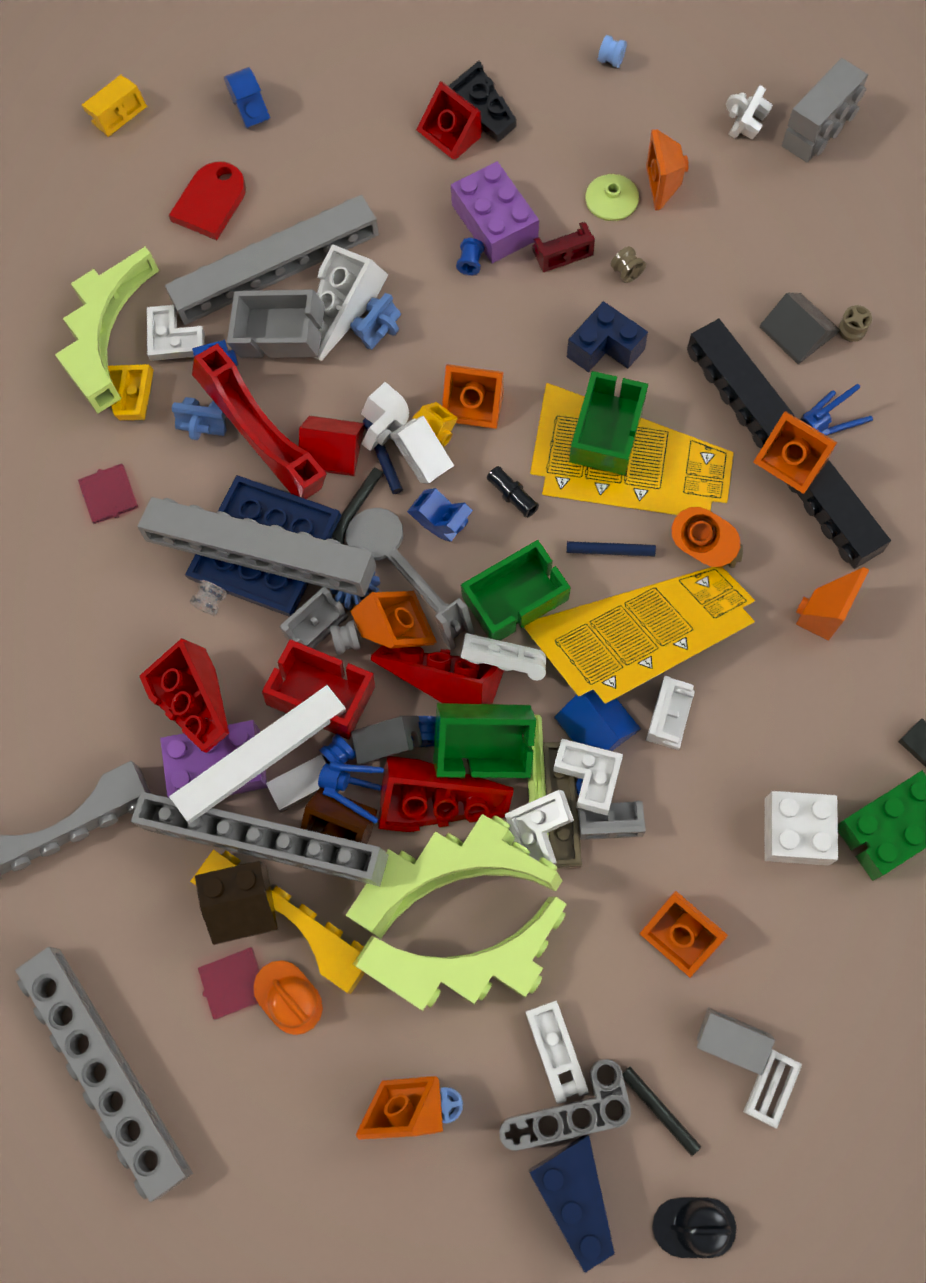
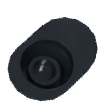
(694, 1227)

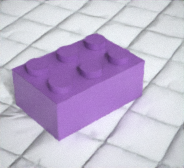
(494, 211)
(185, 761)

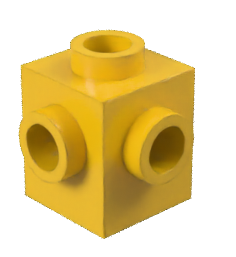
(440, 421)

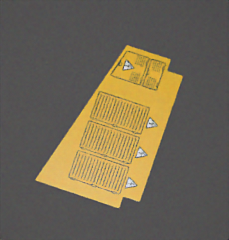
(663, 472)
(641, 632)

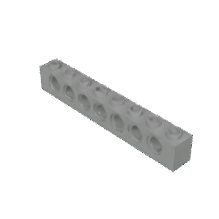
(264, 840)
(119, 1077)

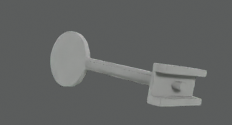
(382, 534)

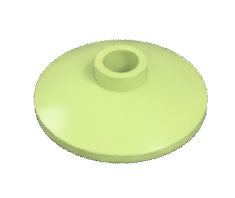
(611, 205)

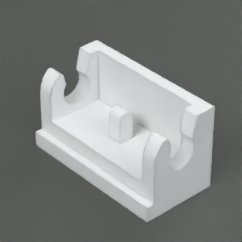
(422, 449)
(670, 713)

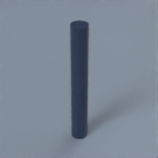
(386, 464)
(611, 548)

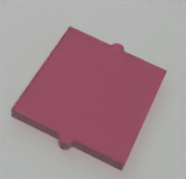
(108, 493)
(230, 983)

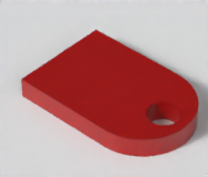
(208, 201)

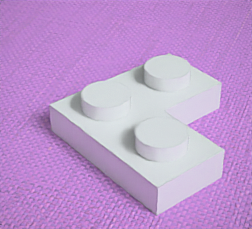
(165, 339)
(597, 769)
(534, 820)

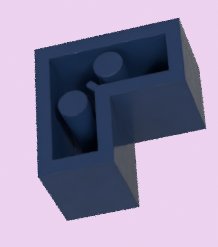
(606, 333)

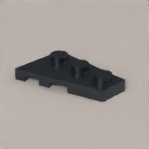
(479, 91)

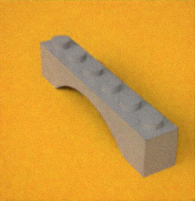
(113, 797)

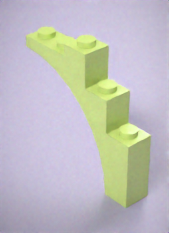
(91, 325)
(443, 862)
(509, 961)

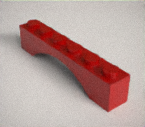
(225, 386)

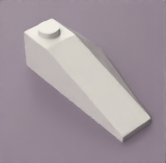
(345, 289)

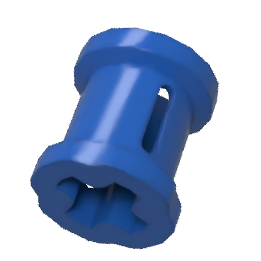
(470, 256)

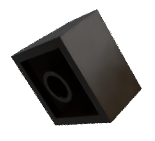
(236, 902)

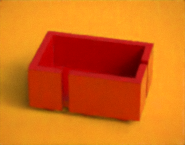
(307, 673)

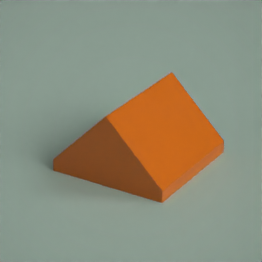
(473, 395)
(795, 452)
(683, 934)
(403, 1109)

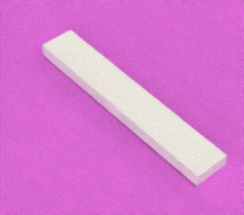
(257, 754)

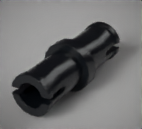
(512, 492)

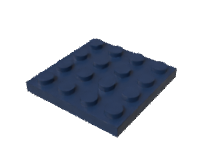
(267, 507)

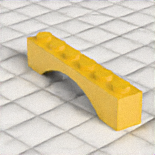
(332, 953)

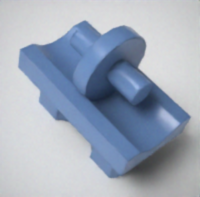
(379, 321)
(199, 419)

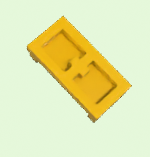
(114, 105)

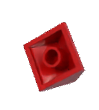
(450, 122)
(332, 443)

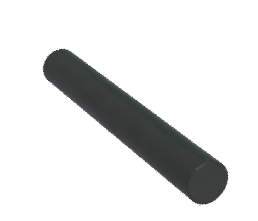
(661, 1111)

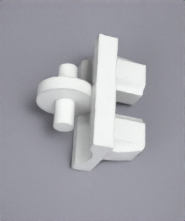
(744, 109)

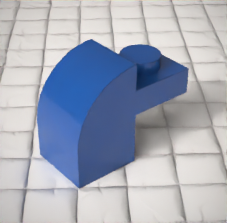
(247, 96)
(439, 514)

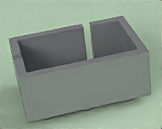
(825, 110)
(276, 323)

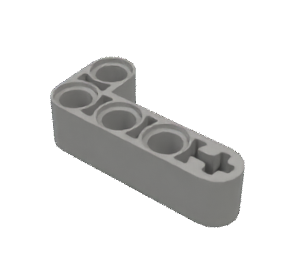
(564, 1112)

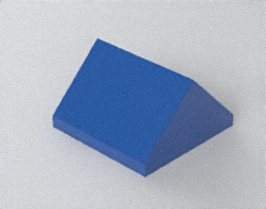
(596, 724)

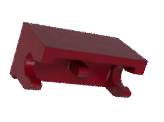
(564, 249)

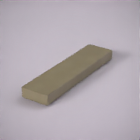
(565, 839)

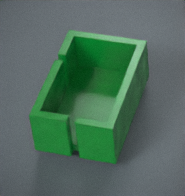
(608, 423)
(515, 591)
(485, 736)
(890, 827)

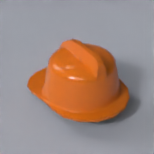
(706, 536)
(288, 997)

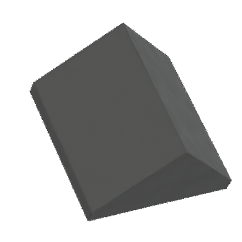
(798, 326)

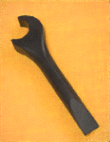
(356, 503)

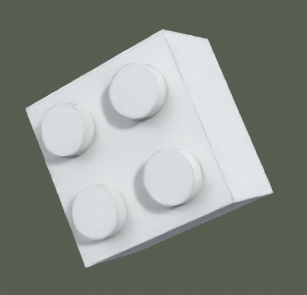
(801, 828)

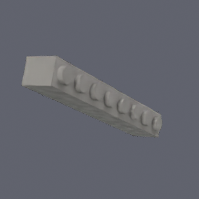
(272, 259)
(258, 546)

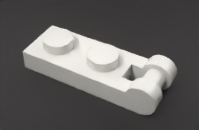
(504, 655)
(556, 1051)

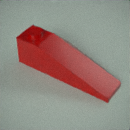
(441, 674)
(189, 692)
(418, 798)

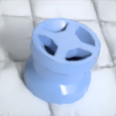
(612, 51)
(447, 1107)

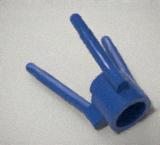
(820, 418)
(334, 778)

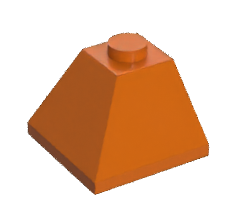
(664, 167)
(830, 604)
(393, 620)

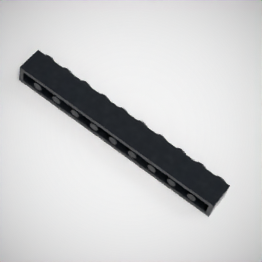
(759, 409)

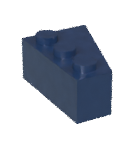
(575, 1199)

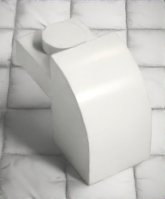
(387, 413)

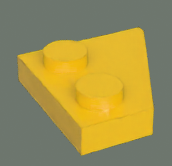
(134, 387)

